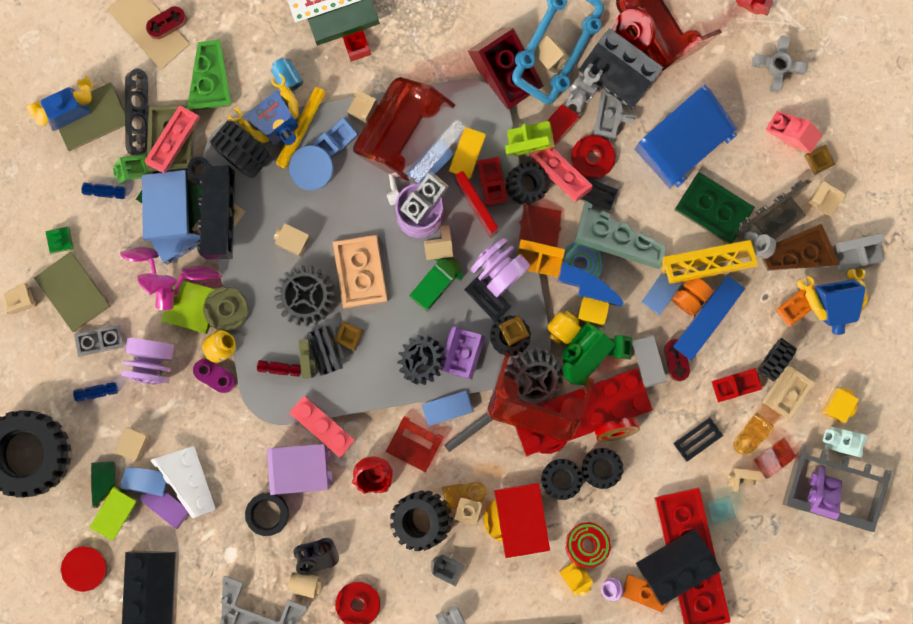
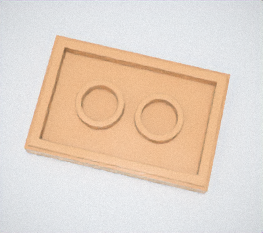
(360, 271)

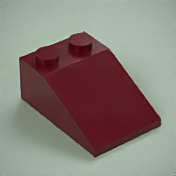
(496, 64)

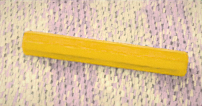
(303, 121)

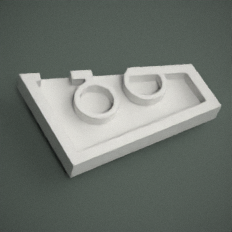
(187, 479)

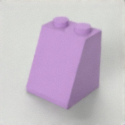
(299, 469)

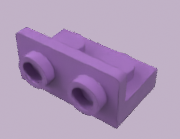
(825, 494)

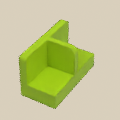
(529, 139)
(113, 513)

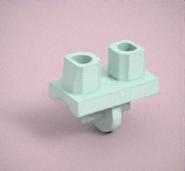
(845, 441)

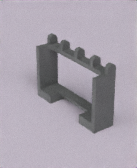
(871, 522)

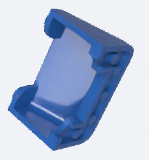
(686, 137)

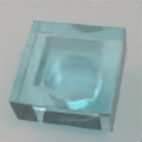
(721, 510)

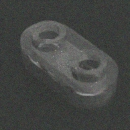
(355, 448)

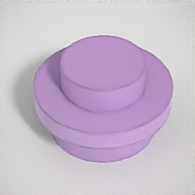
(612, 589)

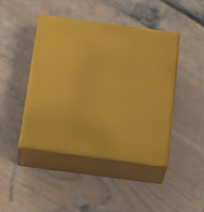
(819, 159)
(514, 330)
(349, 335)

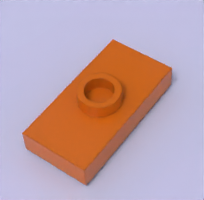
(794, 308)
(639, 591)

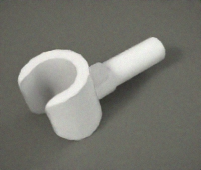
(392, 196)

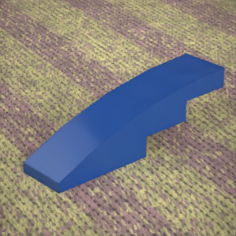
(709, 317)

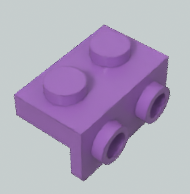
(462, 352)

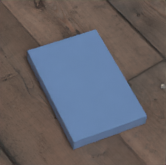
(165, 205)

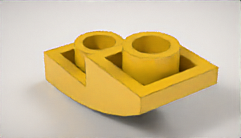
(467, 151)

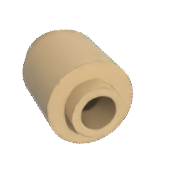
(305, 585)

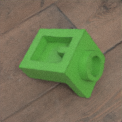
(130, 168)

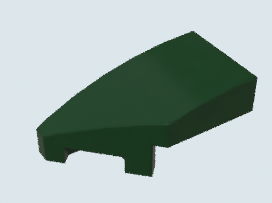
(102, 481)

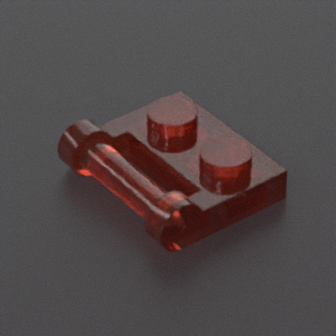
(411, 451)

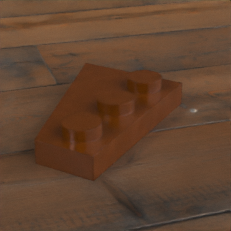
(803, 250)

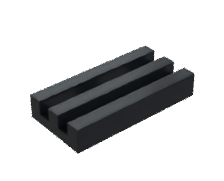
(604, 187)
(500, 311)
(321, 351)
(714, 428)

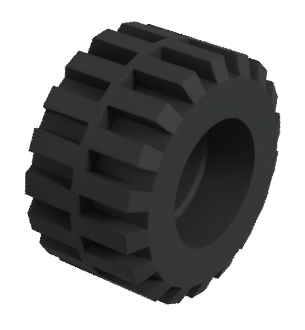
(240, 149)
(405, 527)

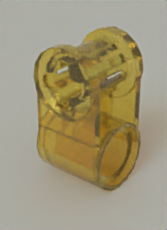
(754, 431)
(454, 492)

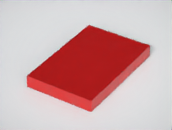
(476, 204)
(522, 520)

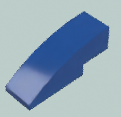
(588, 285)

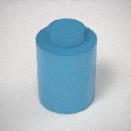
(286, 69)

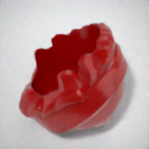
(372, 475)

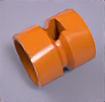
(690, 298)

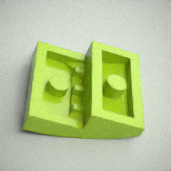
(189, 307)

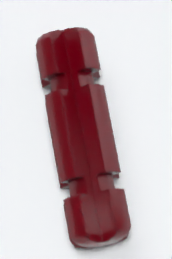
(279, 368)

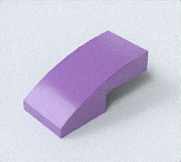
(166, 507)

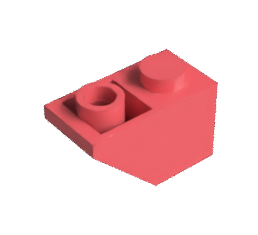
(794, 131)

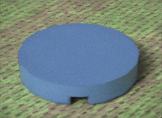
(311, 167)

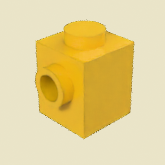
(841, 405)

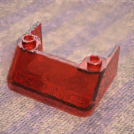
(669, 43)
(395, 122)
(558, 425)

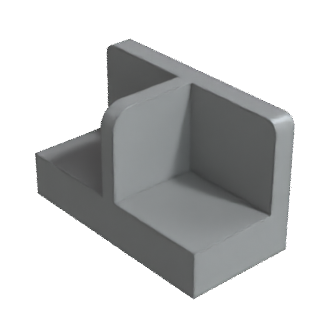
(859, 252)

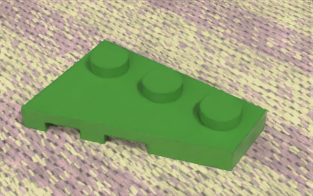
(209, 78)

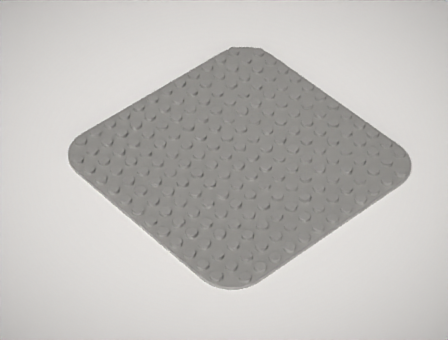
(356, 207)

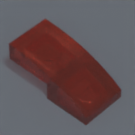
(775, 458)

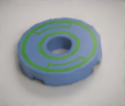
(592, 257)

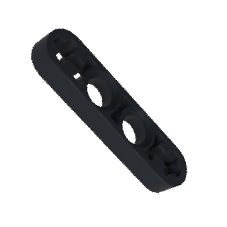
(138, 112)

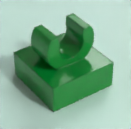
(59, 240)
(623, 347)

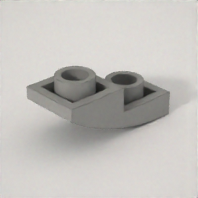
(424, 198)
(98, 340)
(649, 361)

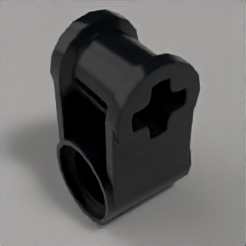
(317, 555)

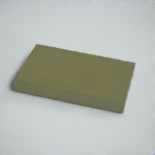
(105, 117)
(157, 121)
(72, 292)

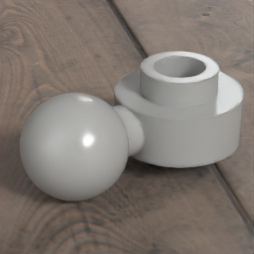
(763, 244)

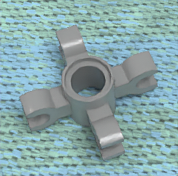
(762, 61)
(583, 89)

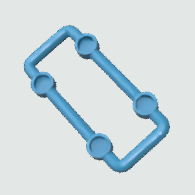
(526, 58)

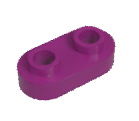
(213, 376)

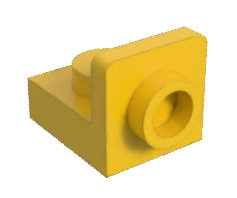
(577, 579)

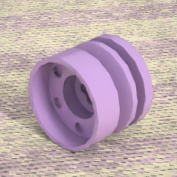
(427, 225)
(500, 267)
(147, 360)

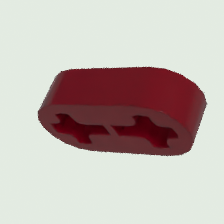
(169, 27)
(671, 362)

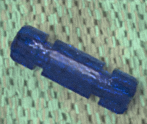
(102, 190)
(95, 391)

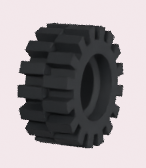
(535, 174)
(500, 346)
(777, 359)
(616, 468)
(562, 493)

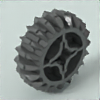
(313, 288)
(539, 365)

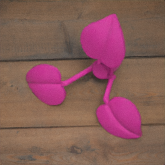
(163, 284)

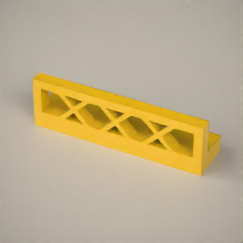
(709, 256)

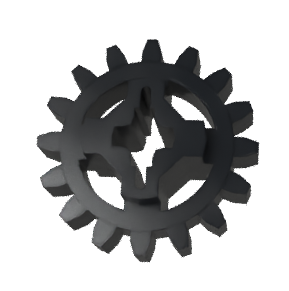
(421, 359)

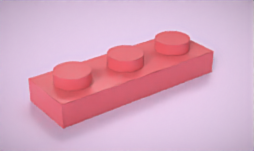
(172, 139)
(562, 173)
(322, 426)

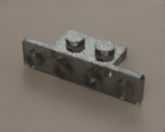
(779, 216)

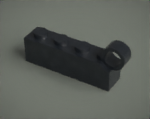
(217, 209)

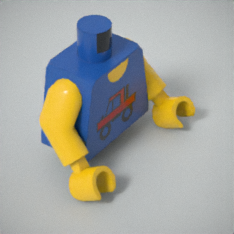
(63, 106)
(273, 117)
(838, 301)

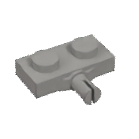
(609, 116)

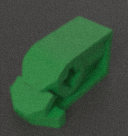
(436, 282)
(585, 354)

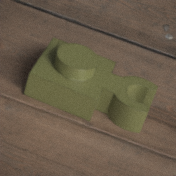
(307, 365)

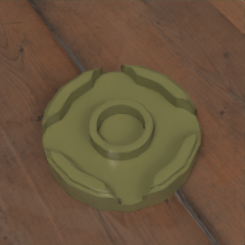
(225, 309)

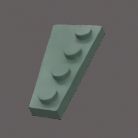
(616, 238)

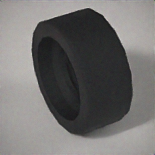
(256, 528)

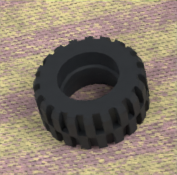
(54, 448)

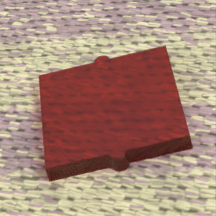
(540, 225)

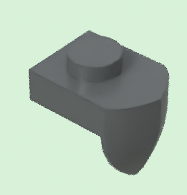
(447, 569)

